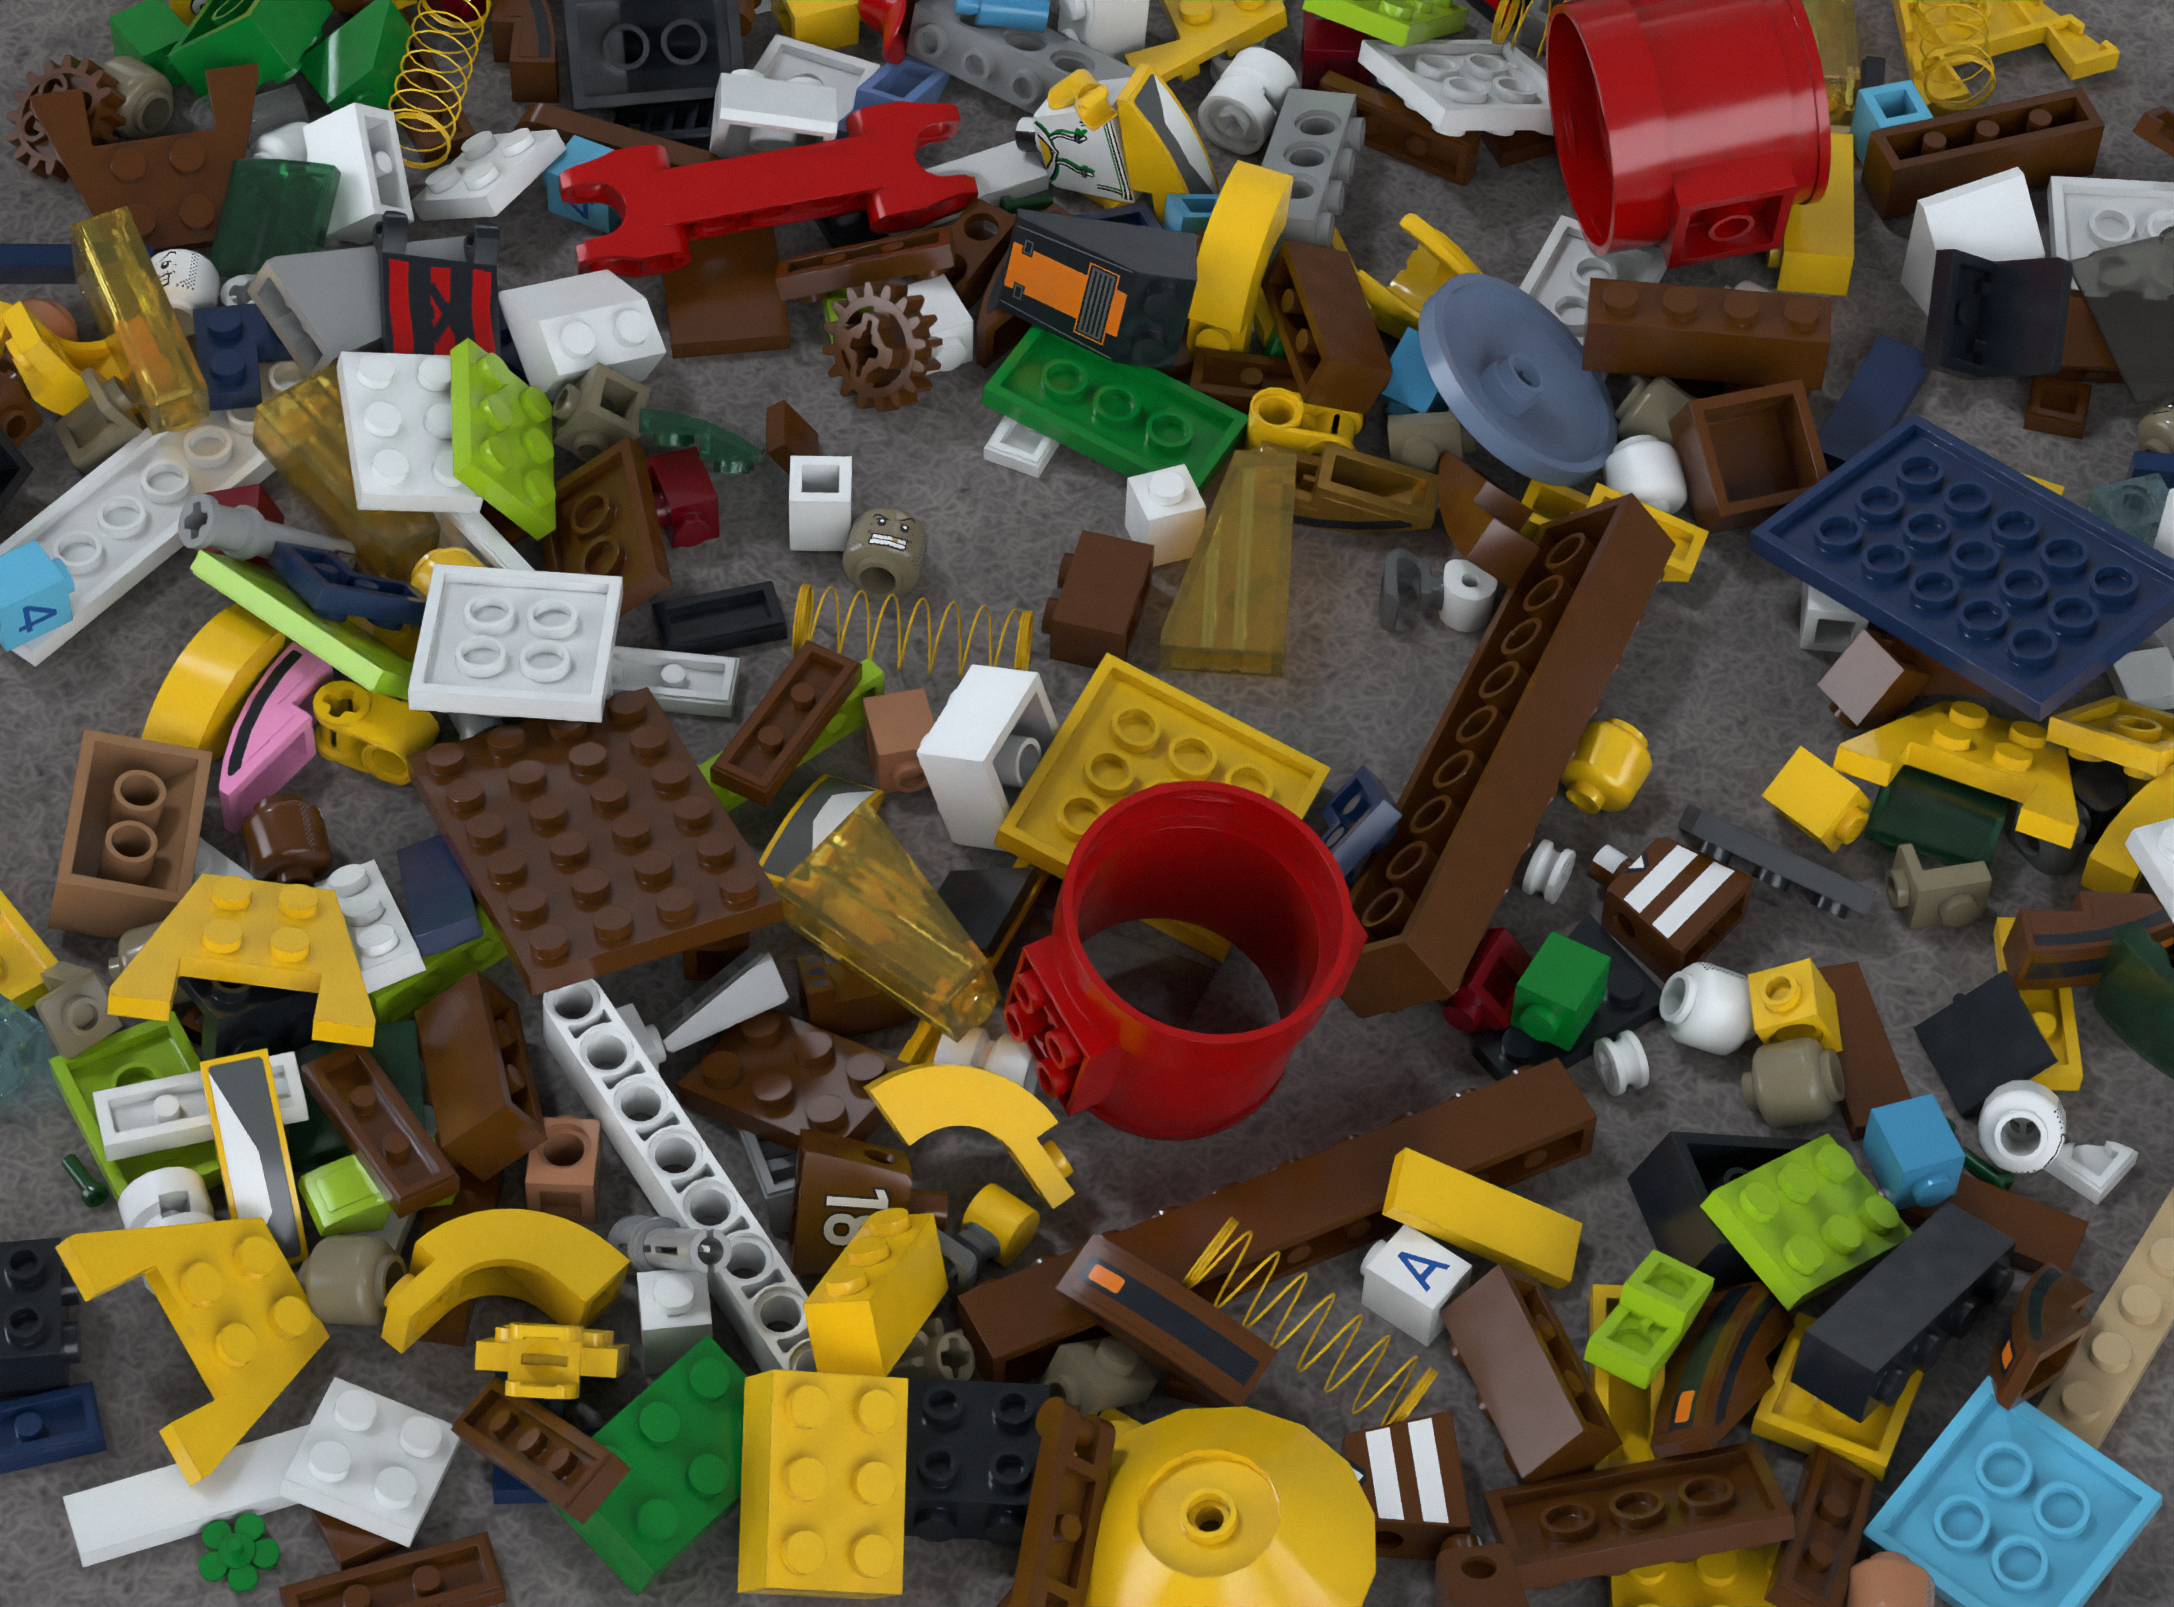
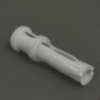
(244, 531)
(663, 1233)

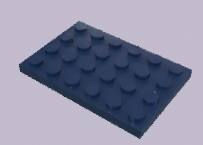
(1973, 565)

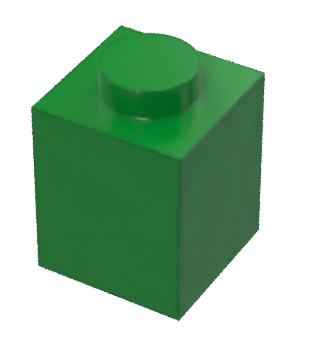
(149, 34)
(1560, 991)

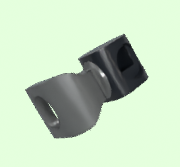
(2098, 801)

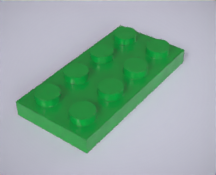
(1112, 410)

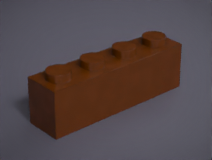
(2038, 134)
(1706, 333)

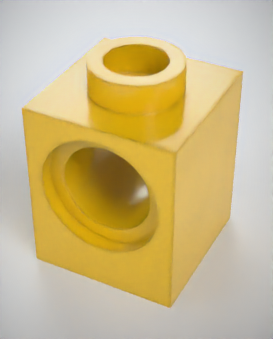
(1818, 801)
(1794, 1004)

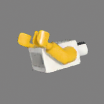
(1081, 139)

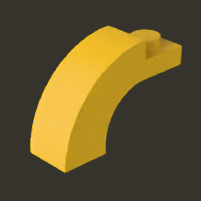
(1235, 257)
(52, 364)
(214, 681)
(955, 1094)

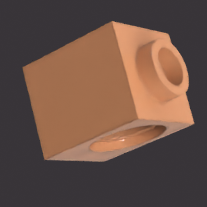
(892, 735)
(572, 1189)

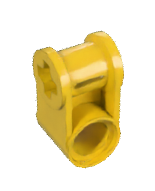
(1285, 420)
(373, 735)

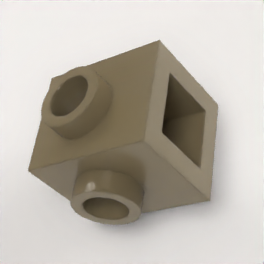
(598, 412)

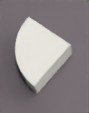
(2092, 1168)

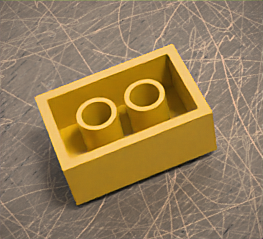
(823, 1485)

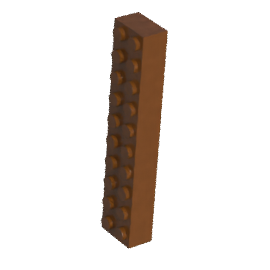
(1501, 753)

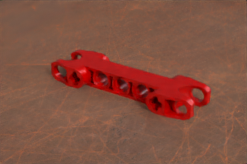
(738, 194)

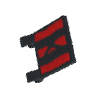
(435, 301)

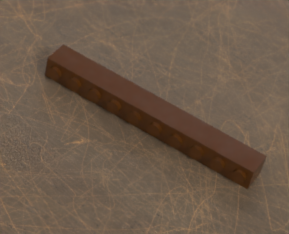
(1300, 1208)

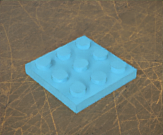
(2013, 1510)

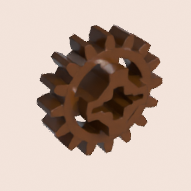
(882, 345)

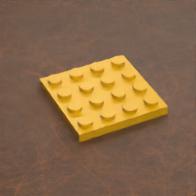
(1138, 735)

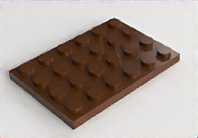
(593, 842)

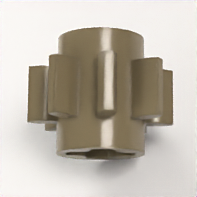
(936, 1355)

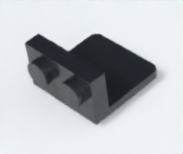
(1997, 316)
(250, 1017)

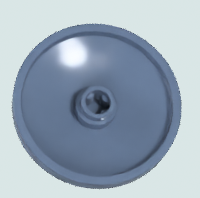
(1517, 379)

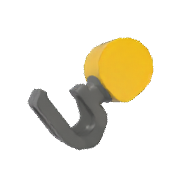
(992, 1228)

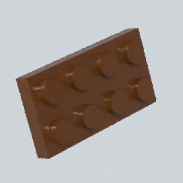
(1640, 1515)

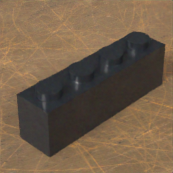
(1905, 1313)

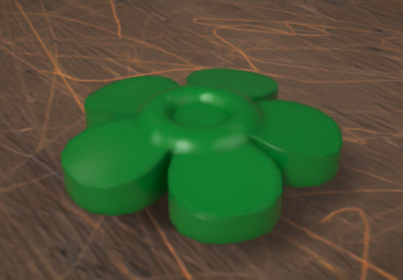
(237, 1552)

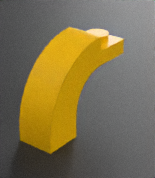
(509, 1254)

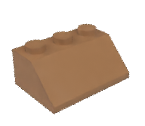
(128, 834)

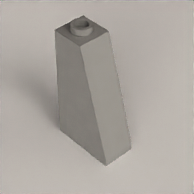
(332, 299)

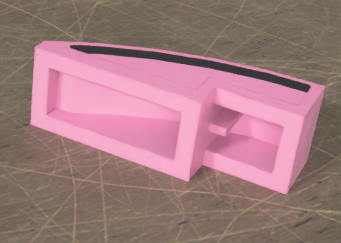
(272, 733)

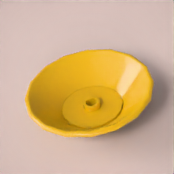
(1286, 1505)

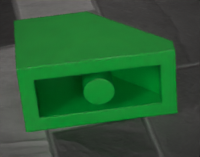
(360, 58)

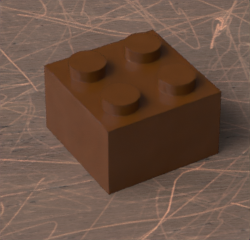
(1747, 454)

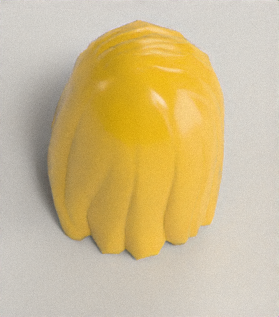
(1427, 270)

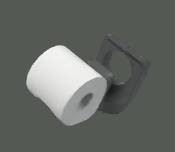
(1458, 605)

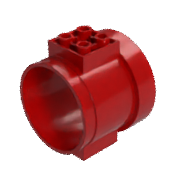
(1687, 122)
(1201, 859)

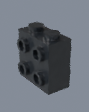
(34, 1318)
(970, 1459)

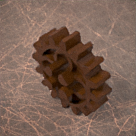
(100, 104)

